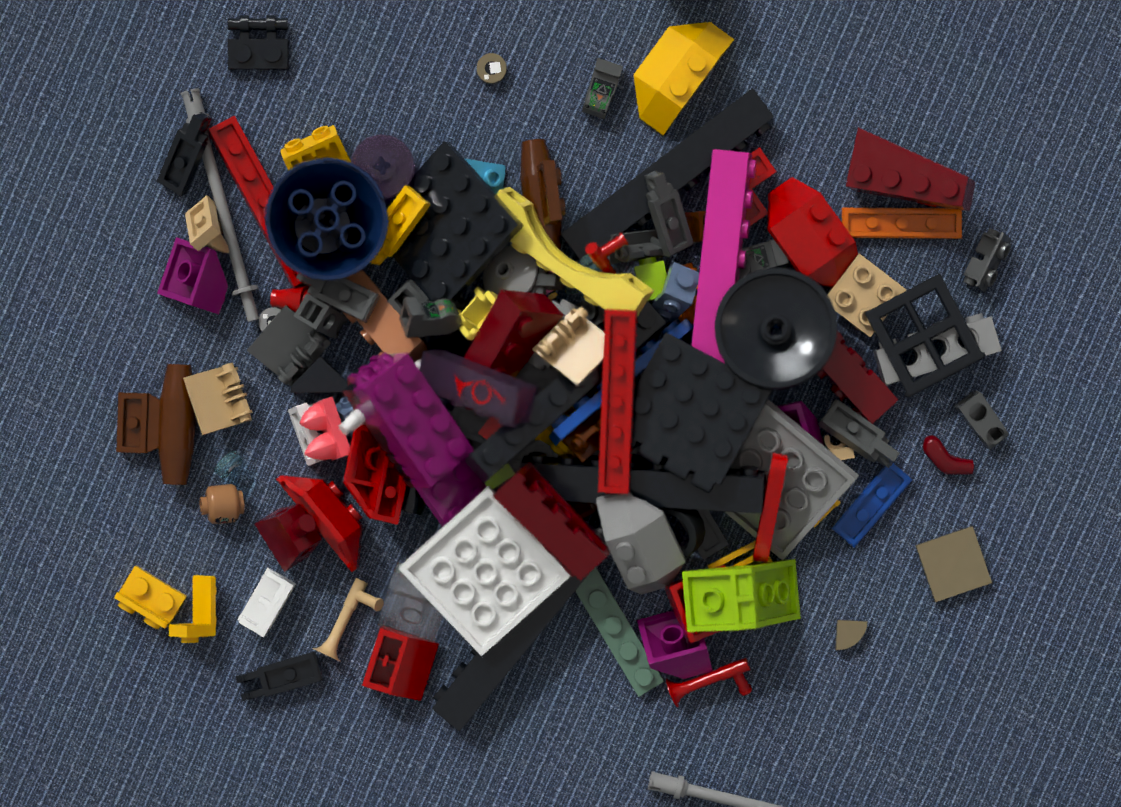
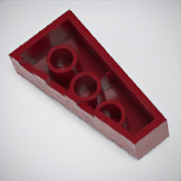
(898, 173)
(512, 331)
(856, 383)
(552, 521)

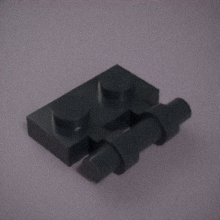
(258, 53)

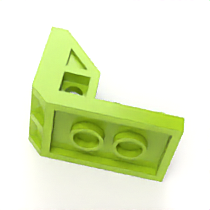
(741, 596)

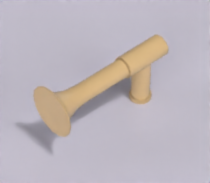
(354, 596)

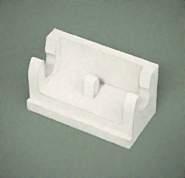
(266, 602)

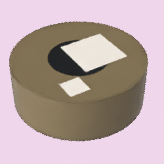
(491, 68)

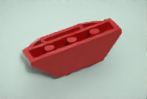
(810, 232)
(373, 479)
(333, 518)

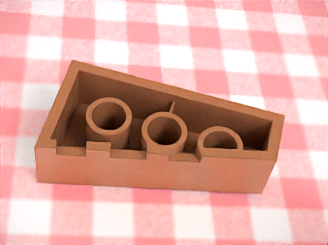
(384, 324)

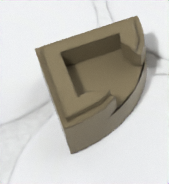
(849, 633)

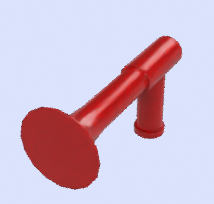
(599, 255)
(735, 670)

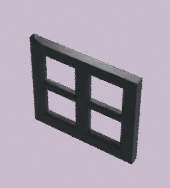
(924, 335)

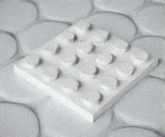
(484, 571)

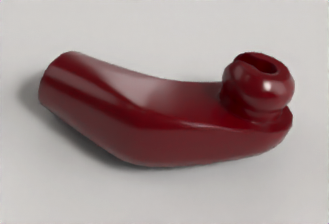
(944, 460)

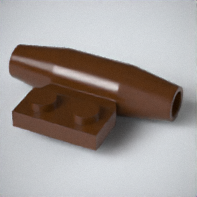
(540, 186)
(160, 424)

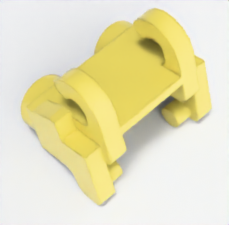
(476, 312)

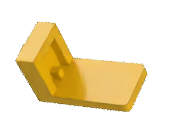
(203, 612)

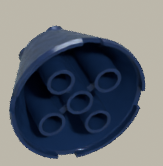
(342, 196)

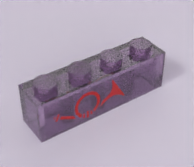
(478, 387)

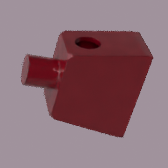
(289, 535)

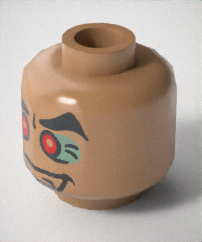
(222, 503)

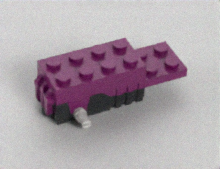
(413, 431)

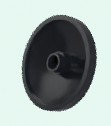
(771, 301)

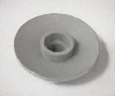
(520, 275)

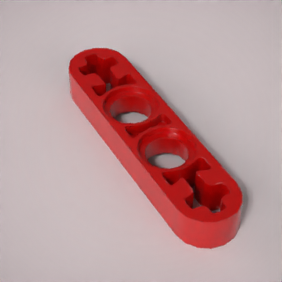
(770, 507)

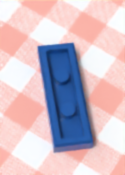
(871, 504)

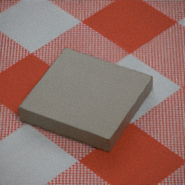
(953, 564)

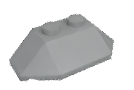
(640, 542)

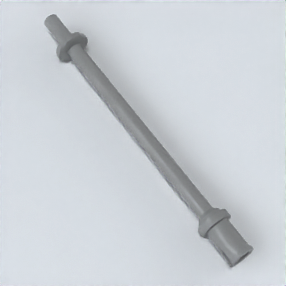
(244, 288)
(680, 787)

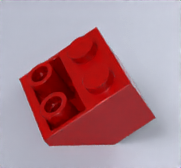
(400, 664)

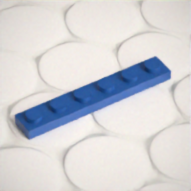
(587, 407)

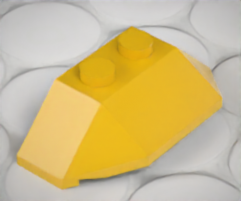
(676, 71)

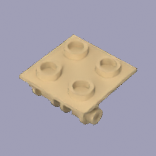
(860, 290)
(573, 346)
(218, 398)

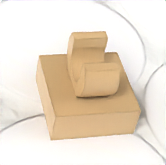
(839, 450)

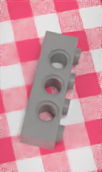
(981, 329)

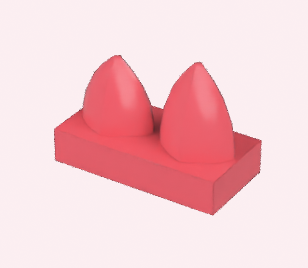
(332, 442)

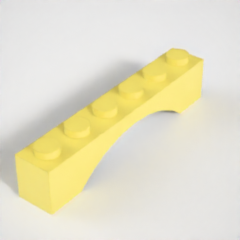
(599, 288)

